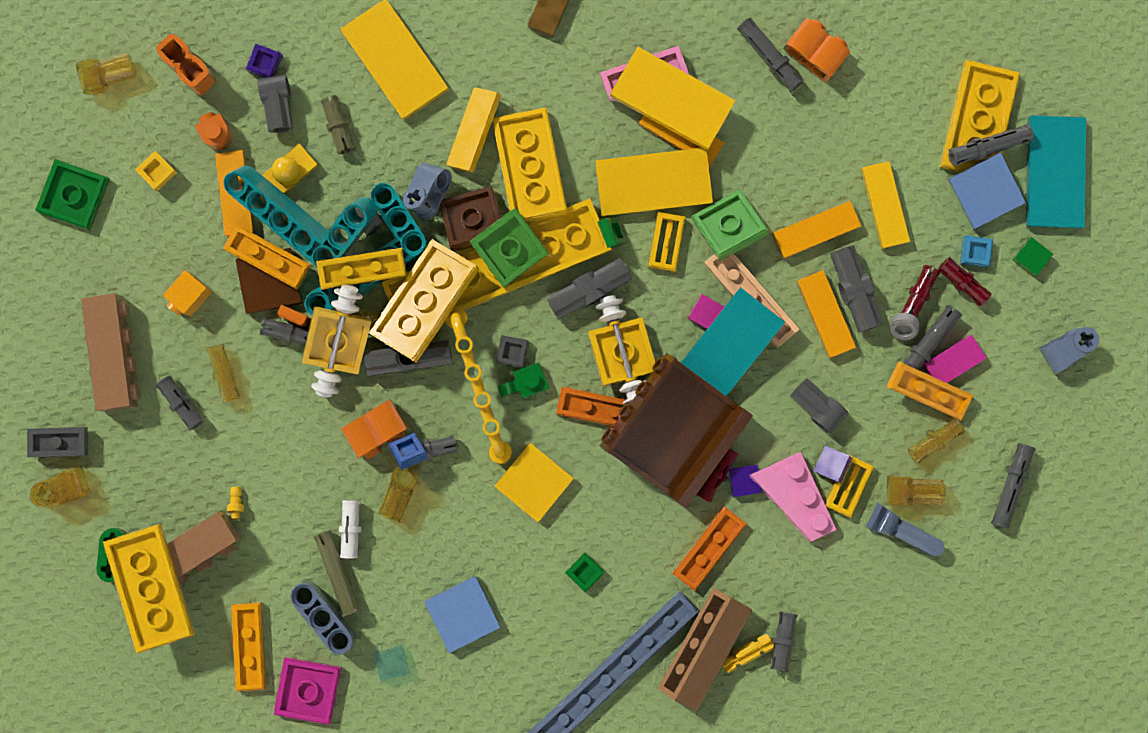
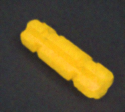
(748, 653)

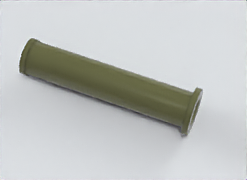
(336, 573)

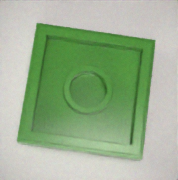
(729, 225)
(509, 247)

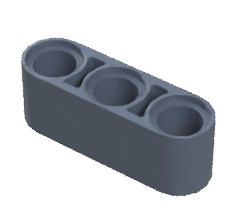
(325, 632)

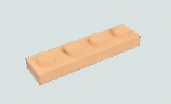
(733, 275)

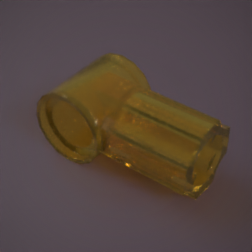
(98, 74)
(909, 490)
(398, 495)

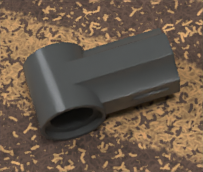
(275, 96)
(825, 410)

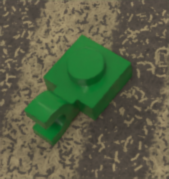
(527, 382)

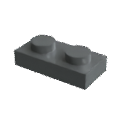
(57, 442)

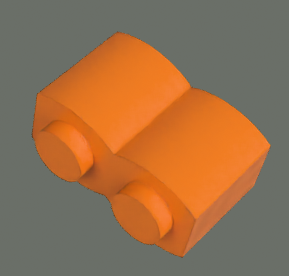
(817, 49)
(186, 64)
(375, 429)

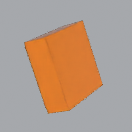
(294, 316)

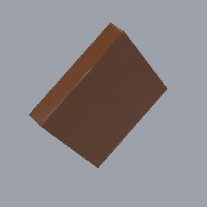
(468, 216)
(263, 291)

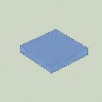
(986, 190)
(462, 614)

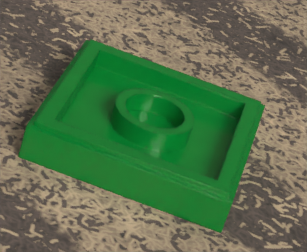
(72, 194)

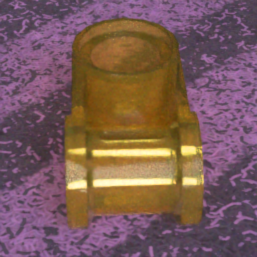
(64, 487)

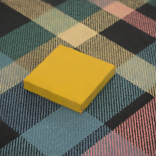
(534, 482)

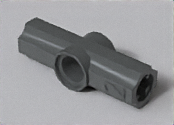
(589, 288)
(856, 289)
(389, 360)

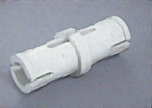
(350, 529)

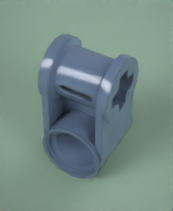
(427, 188)
(1066, 349)

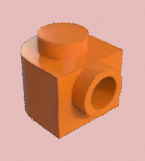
(214, 131)

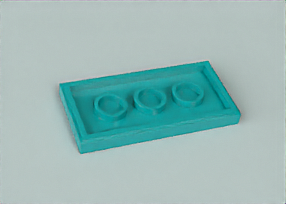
(1056, 172)
(733, 341)

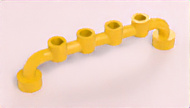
(499, 450)

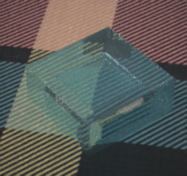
(391, 663)

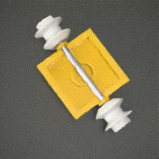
(336, 340)
(621, 349)

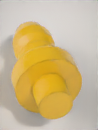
(235, 506)

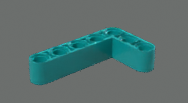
(298, 219)
(403, 236)

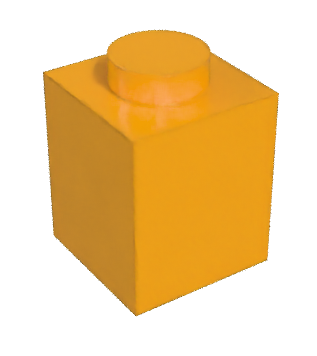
(186, 294)

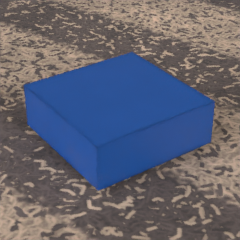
(408, 451)

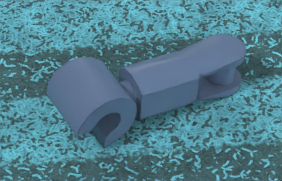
(888, 523)

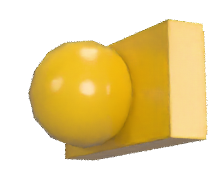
(290, 169)

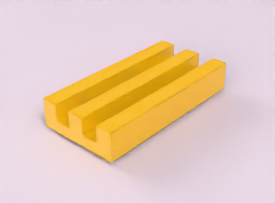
(662, 265)
(858, 492)

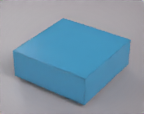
(976, 251)

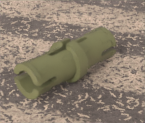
(337, 124)

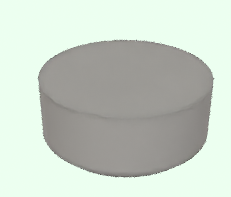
(904, 326)

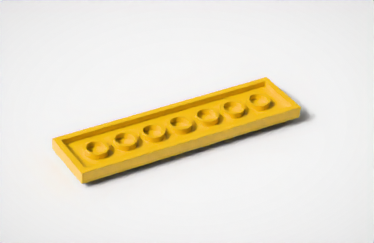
(567, 239)

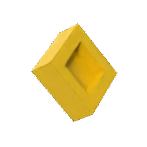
(155, 171)

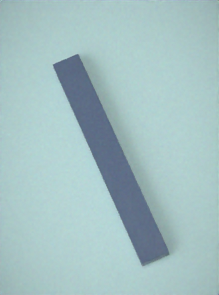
(618, 667)

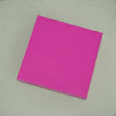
(307, 690)

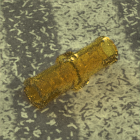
(223, 373)
(936, 440)

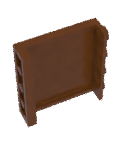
(675, 429)

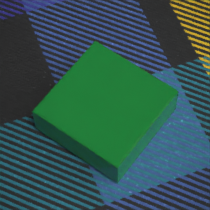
(612, 232)
(1032, 256)
(584, 572)

